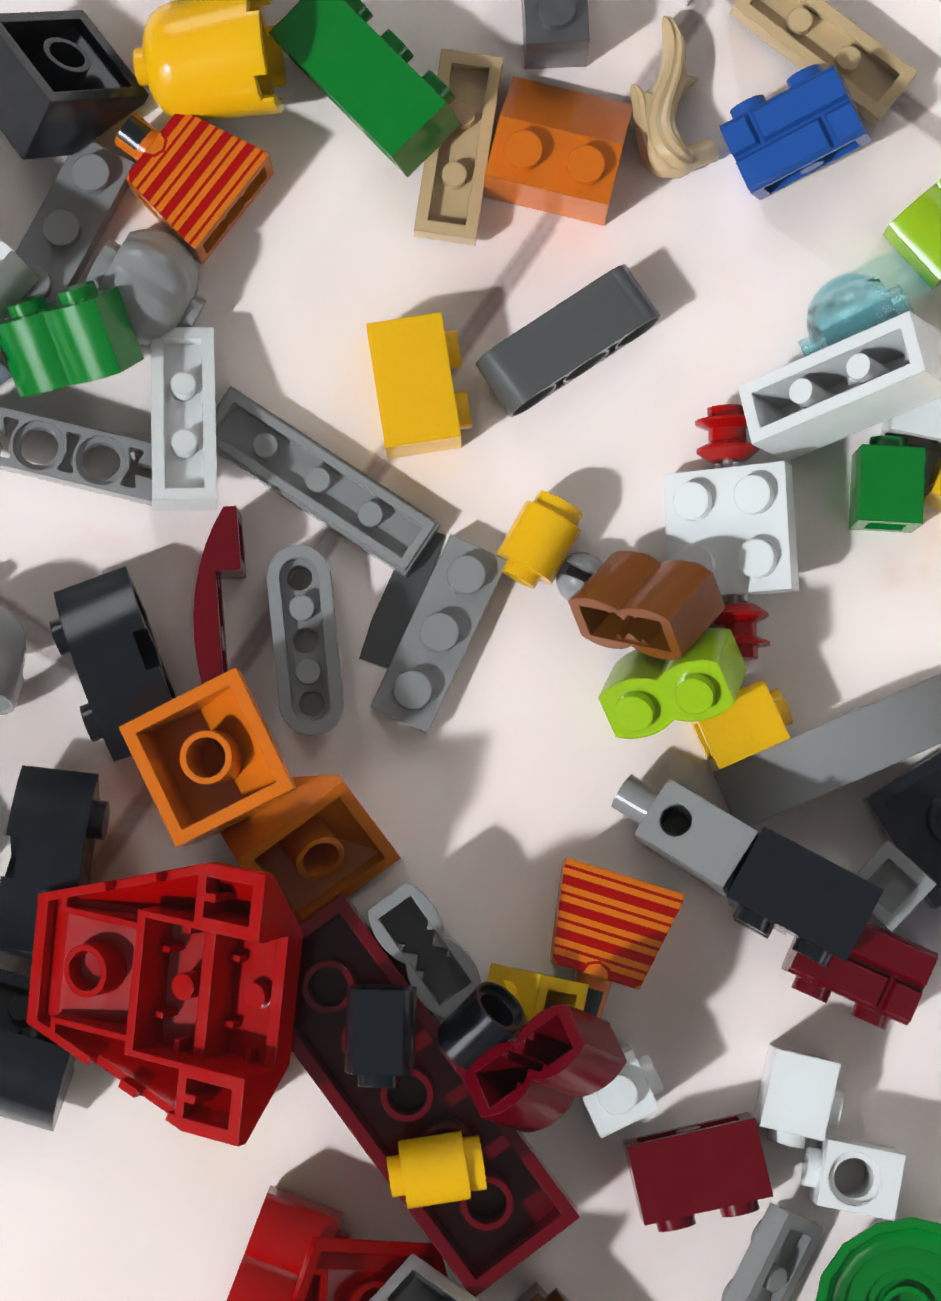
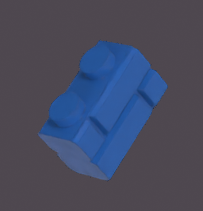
(794, 131)

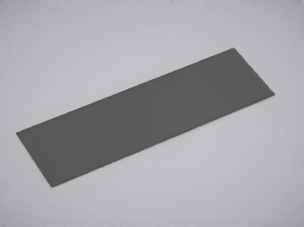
(398, 606)

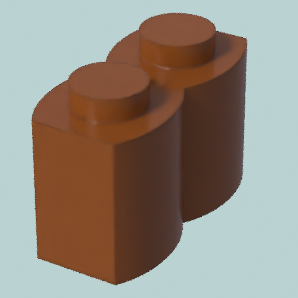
(647, 604)

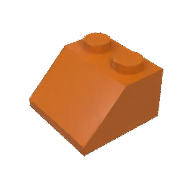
(557, 150)
(208, 759)

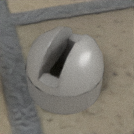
(570, 585)

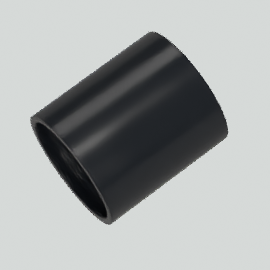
(480, 1022)

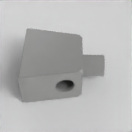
(708, 851)

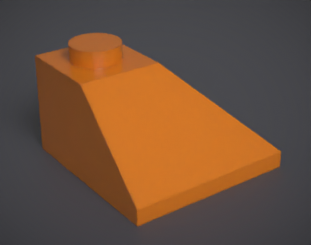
(313, 843)

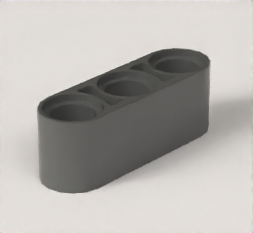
(568, 340)

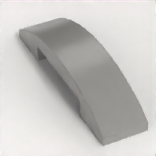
(833, 754)

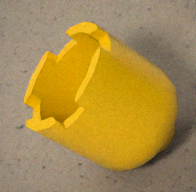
(211, 59)

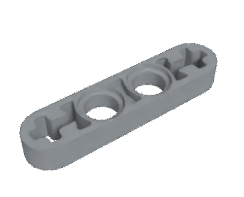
(73, 445)

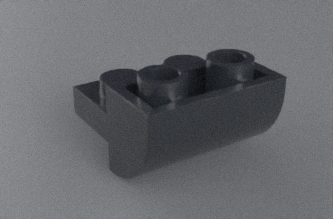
(32, 1067)

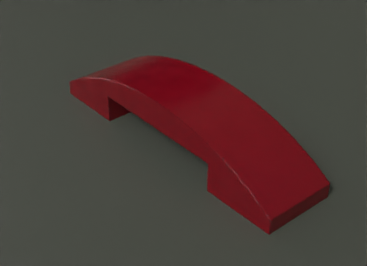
(221, 559)

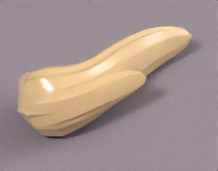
(656, 109)

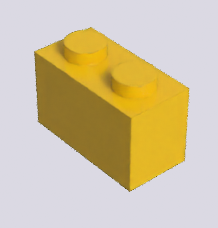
(415, 385)

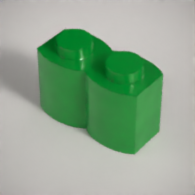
(68, 339)

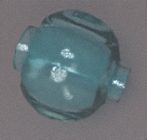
(849, 307)

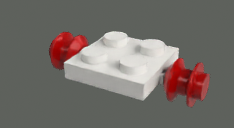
(735, 523)

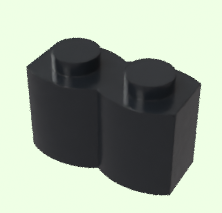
(380, 1033)

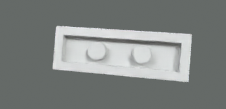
(183, 420)

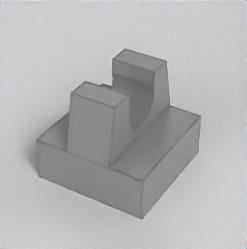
(902, 883)

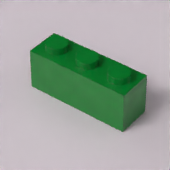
(369, 78)

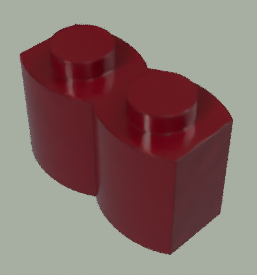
(547, 1066)

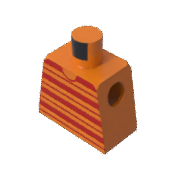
(193, 177)
(609, 928)

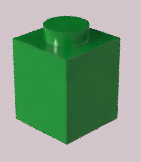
(887, 485)

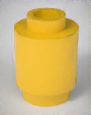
(540, 539)
(437, 1169)

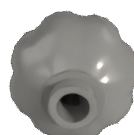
(154, 280)

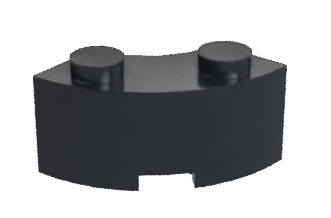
(113, 654)
(52, 844)

